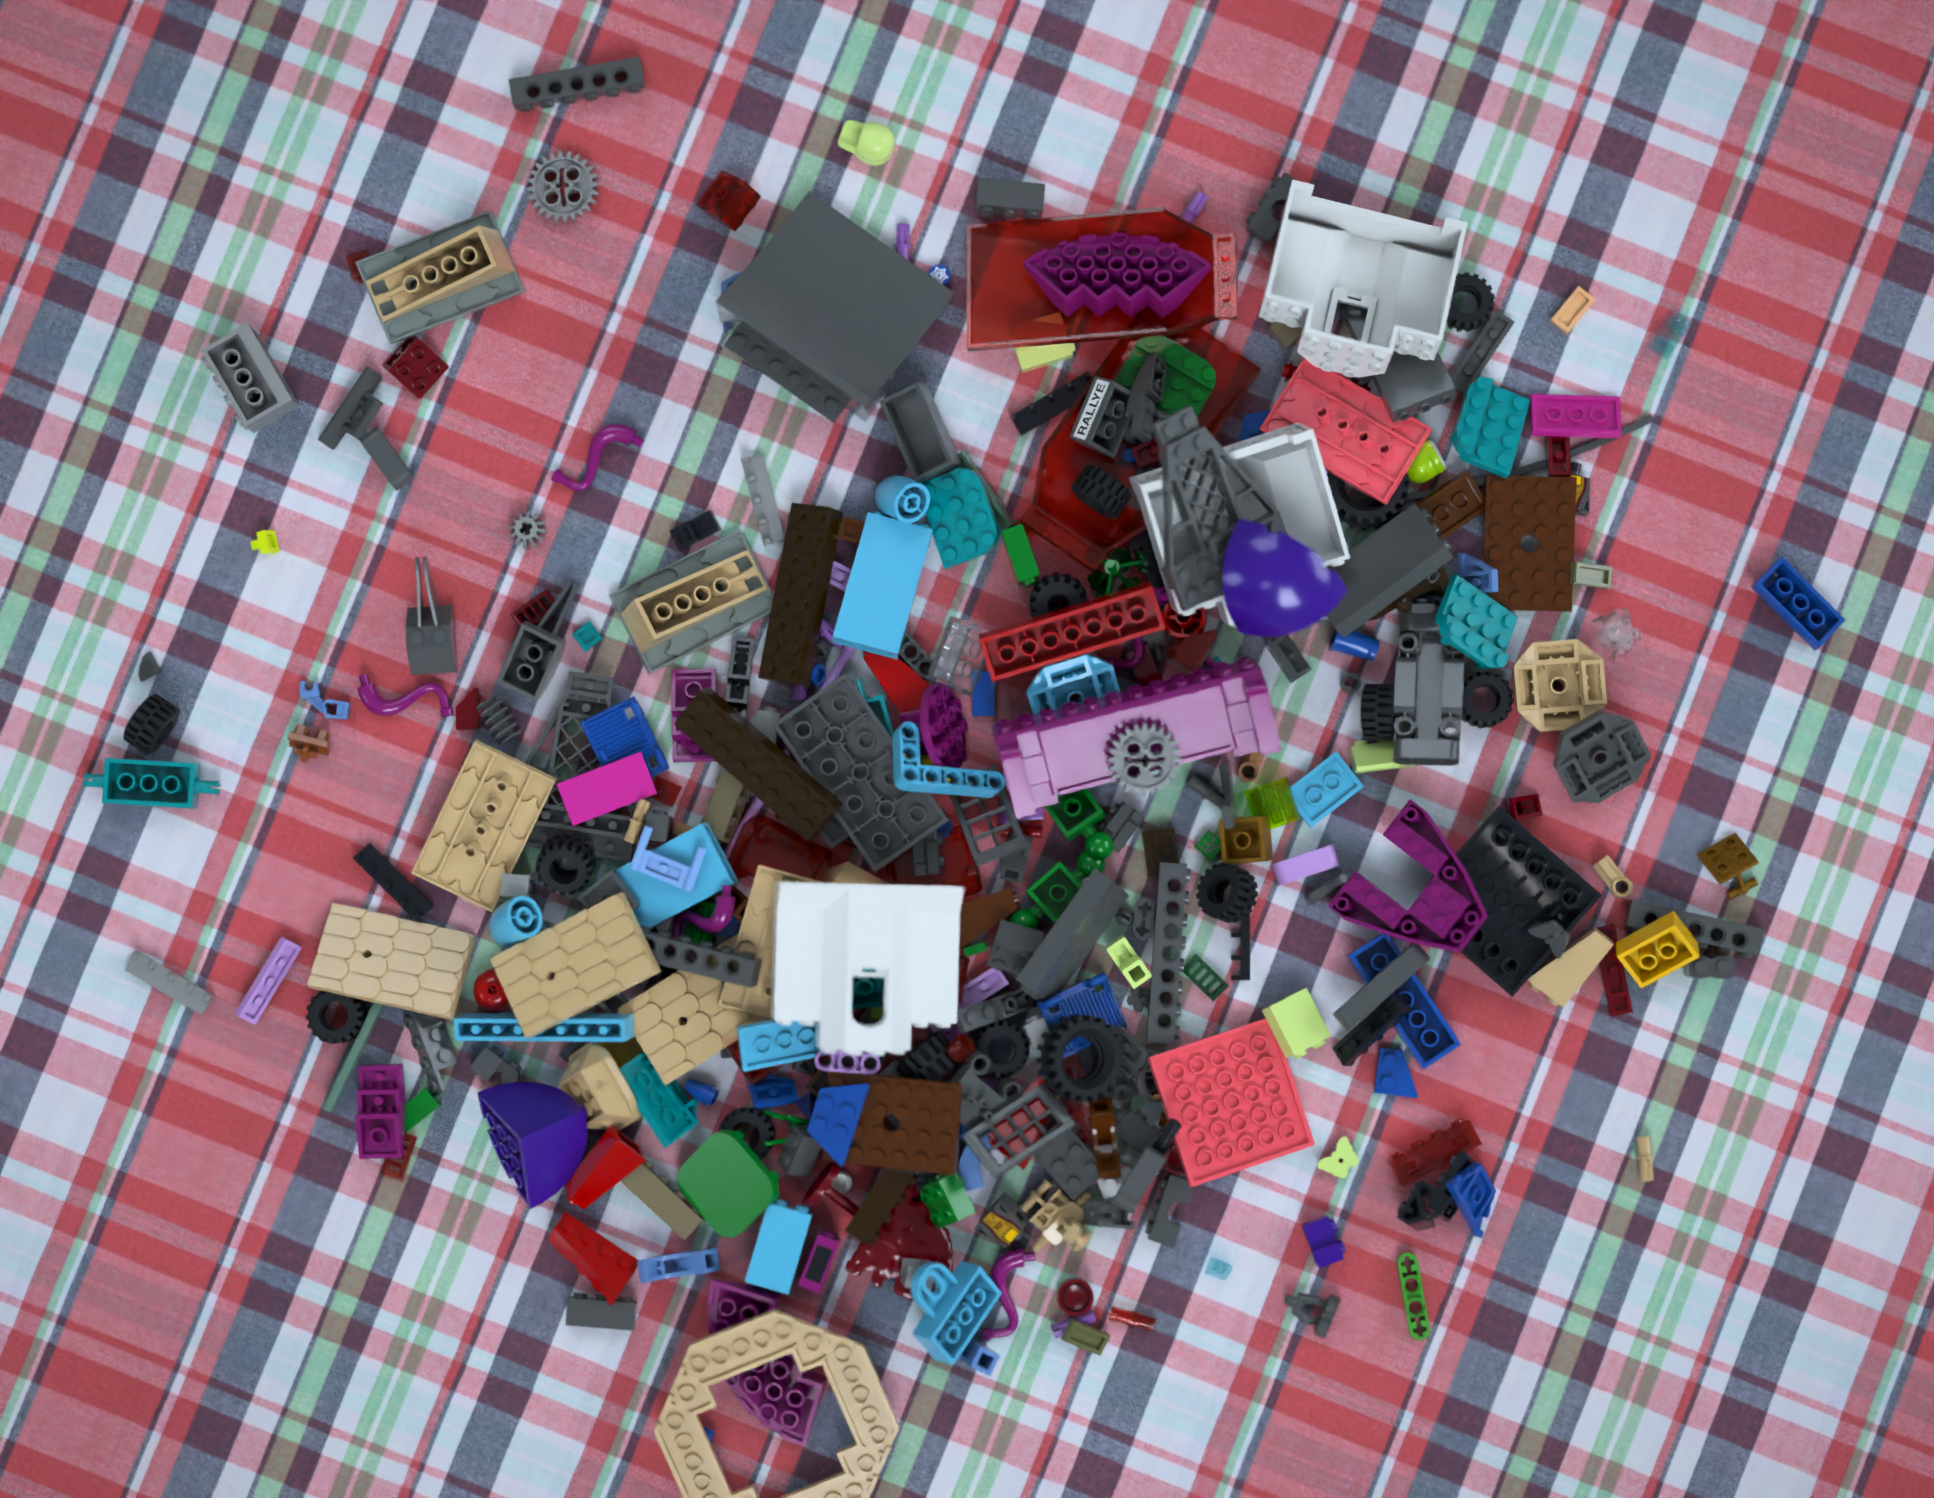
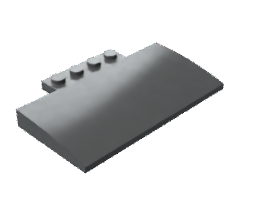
(852, 757)

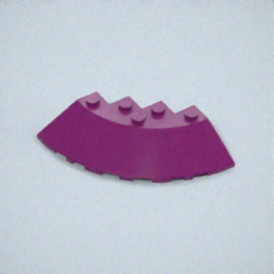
(1117, 272)
(777, 1389)

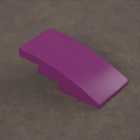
(684, 687)
(380, 1111)

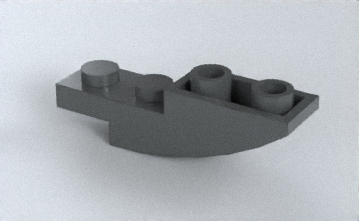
(1146, 392)
(994, 1010)

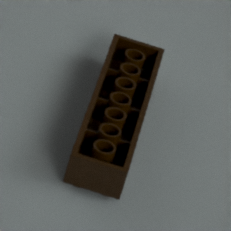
(800, 594)
(758, 763)

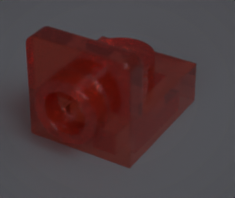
(351, 259)

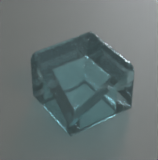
(1218, 1268)

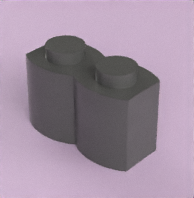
(1714, 967)

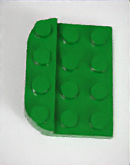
(1187, 377)

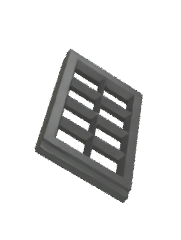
(1000, 849)
(984, 1154)

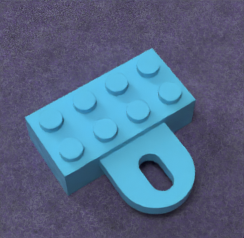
(953, 1308)

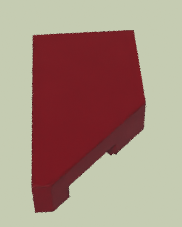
(466, 713)

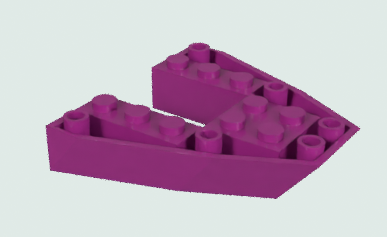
(1444, 912)

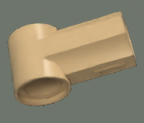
(1611, 875)

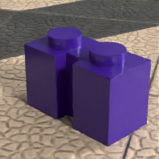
(1323, 1241)

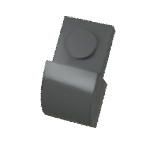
(1015, 863)

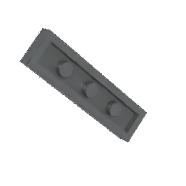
(1481, 351)

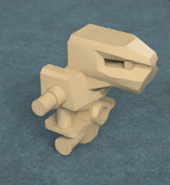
(1058, 1218)

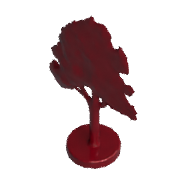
(906, 1235)

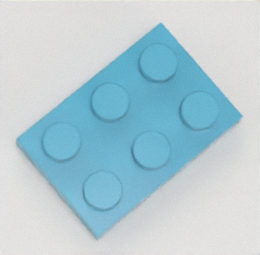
(1324, 789)

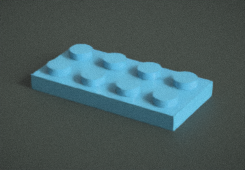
(772, 1044)

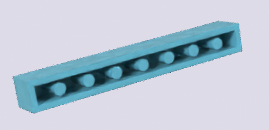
(579, 1028)

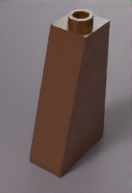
(983, 913)

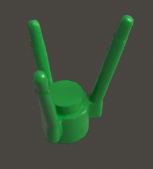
(793, 1119)

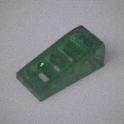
(1216, 978)

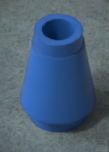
(703, 1092)

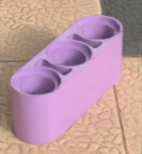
(1305, 865)
(857, 1067)

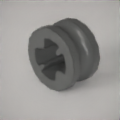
(1353, 676)

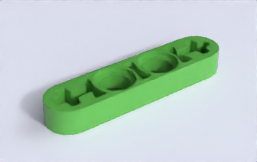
(1416, 1295)

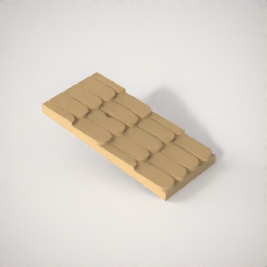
(481, 842)
(756, 937)
(392, 961)
(575, 965)
(671, 1041)

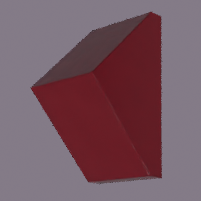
(1523, 807)

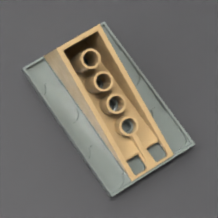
(440, 277)
(693, 602)

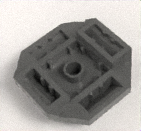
(1615, 767)

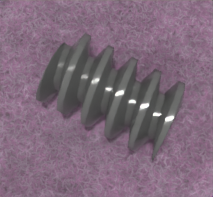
(499, 720)

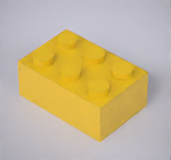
(1657, 949)

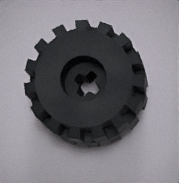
(1055, 586)
(928, 1059)

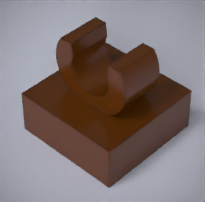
(851, 530)

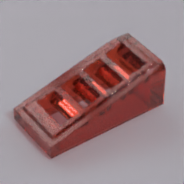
(406, 1160)

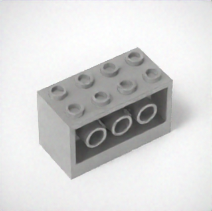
(263, 375)

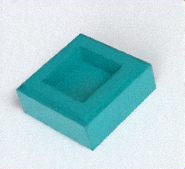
(587, 636)

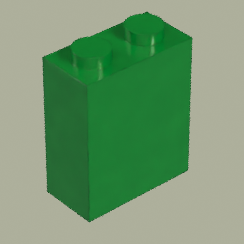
(1020, 556)

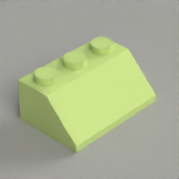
(1373, 756)

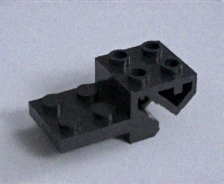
(1425, 1198)

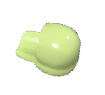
(869, 142)

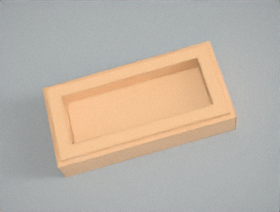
(1572, 310)

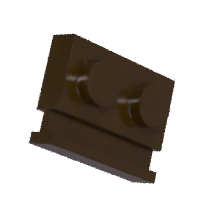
(1159, 847)

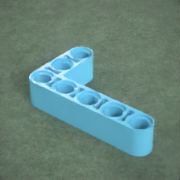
(937, 774)

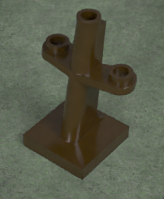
(1437, 589)

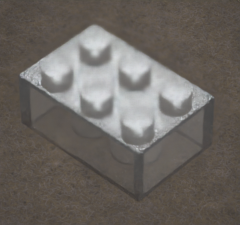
(958, 657)

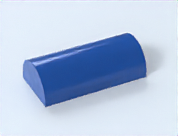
(1798, 603)

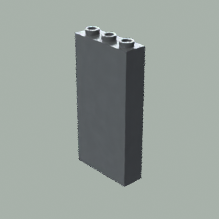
(1408, 382)
(1388, 567)
(1072, 937)

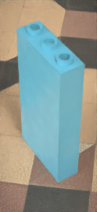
(882, 585)
(663, 900)

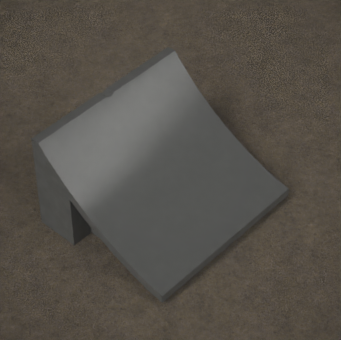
(829, 311)

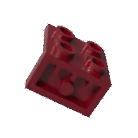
(415, 366)

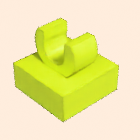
(266, 542)

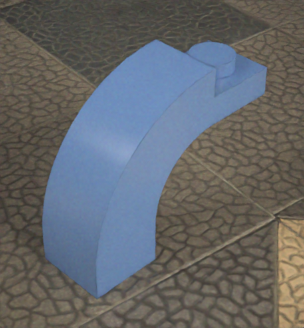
(970, 1167)
(678, 1264)
(979, 1357)

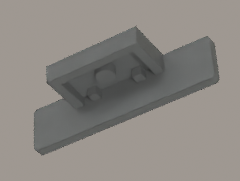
(355, 410)
(433, 1049)

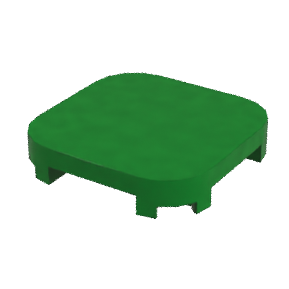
(728, 1183)

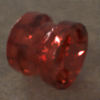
(960, 1047)

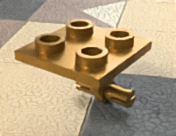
(1729, 860)

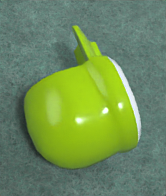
(1426, 464)

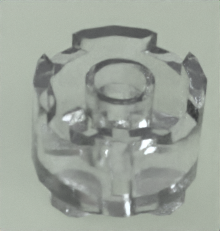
(1616, 633)

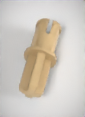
(637, 822)
(1645, 1158)

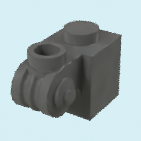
(491, 1061)

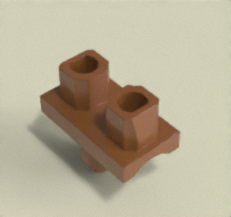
(309, 746)

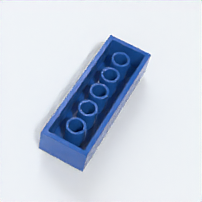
(1424, 1029)

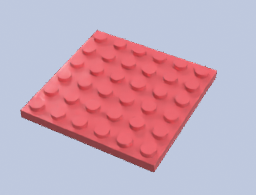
(1231, 1101)

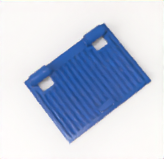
(617, 737)
(1083, 1000)

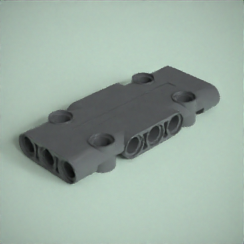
(1427, 694)

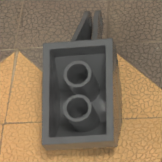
(430, 630)
(537, 651)

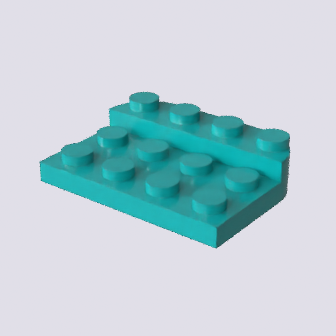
(1489, 426)
(961, 517)
(1475, 624)
(662, 1105)

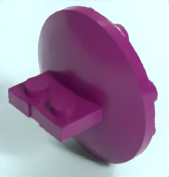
(940, 726)

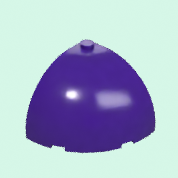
(1276, 582)
(535, 1135)

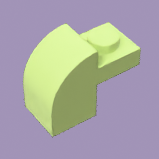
(1128, 962)

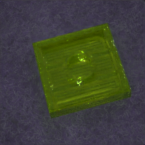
(1273, 800)

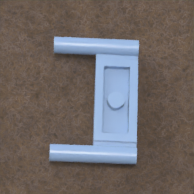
(665, 867)

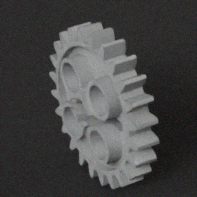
(543, 189)
(1144, 738)

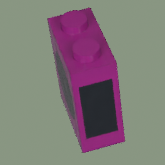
(819, 1261)

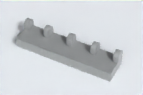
(763, 500)
(169, 982)

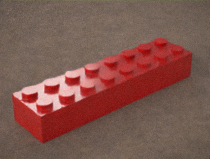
(1071, 631)

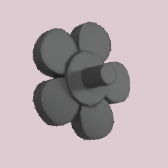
(1139, 999)

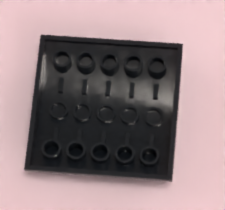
(1519, 888)

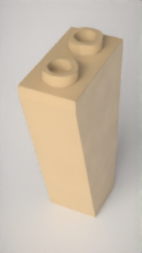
(1565, 975)

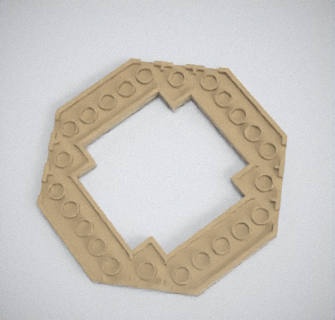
(752, 1345)

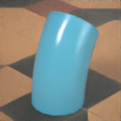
(902, 498)
(515, 921)

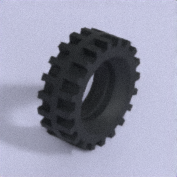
(1367, 516)
(1106, 1058)

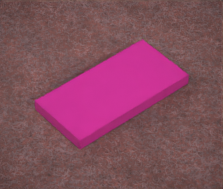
(1575, 416)
(606, 788)

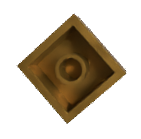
(1247, 840)

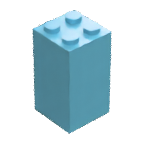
(779, 1246)

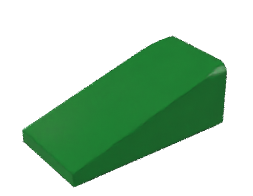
(419, 1108)

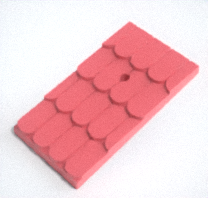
(1350, 429)

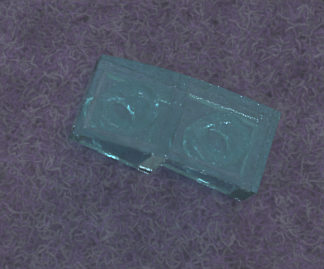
(1670, 334)

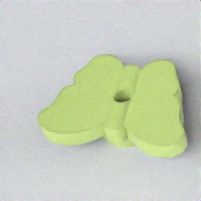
(1332, 1165)

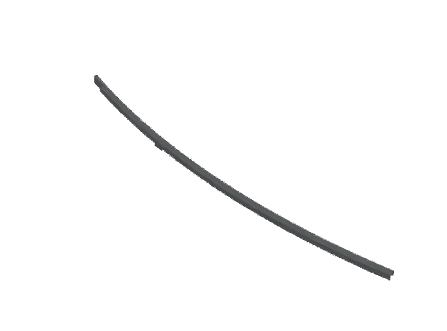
(1528, 468)

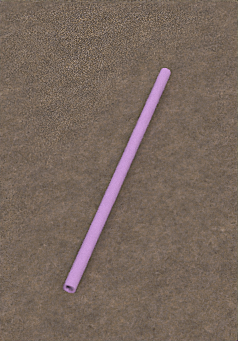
(757, 804)

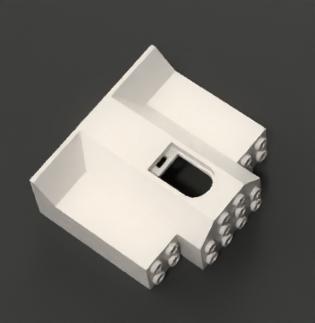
(1367, 261)
(1290, 475)
(835, 930)

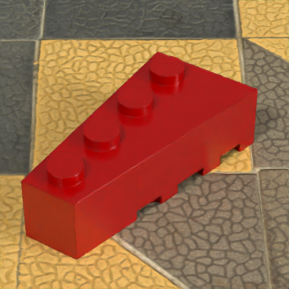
(594, 1256)

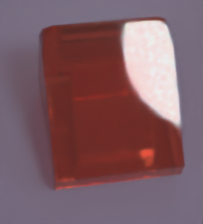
(666, 791)

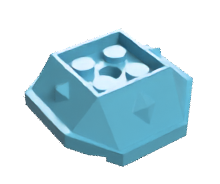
(1079, 675)

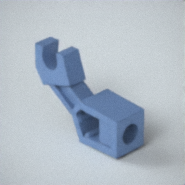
(315, 699)

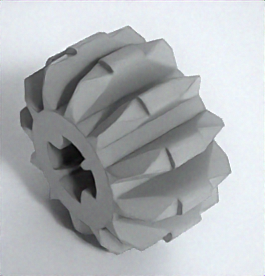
(534, 531)

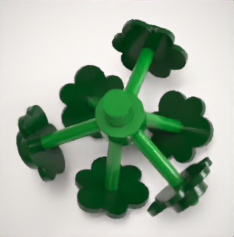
(1117, 562)

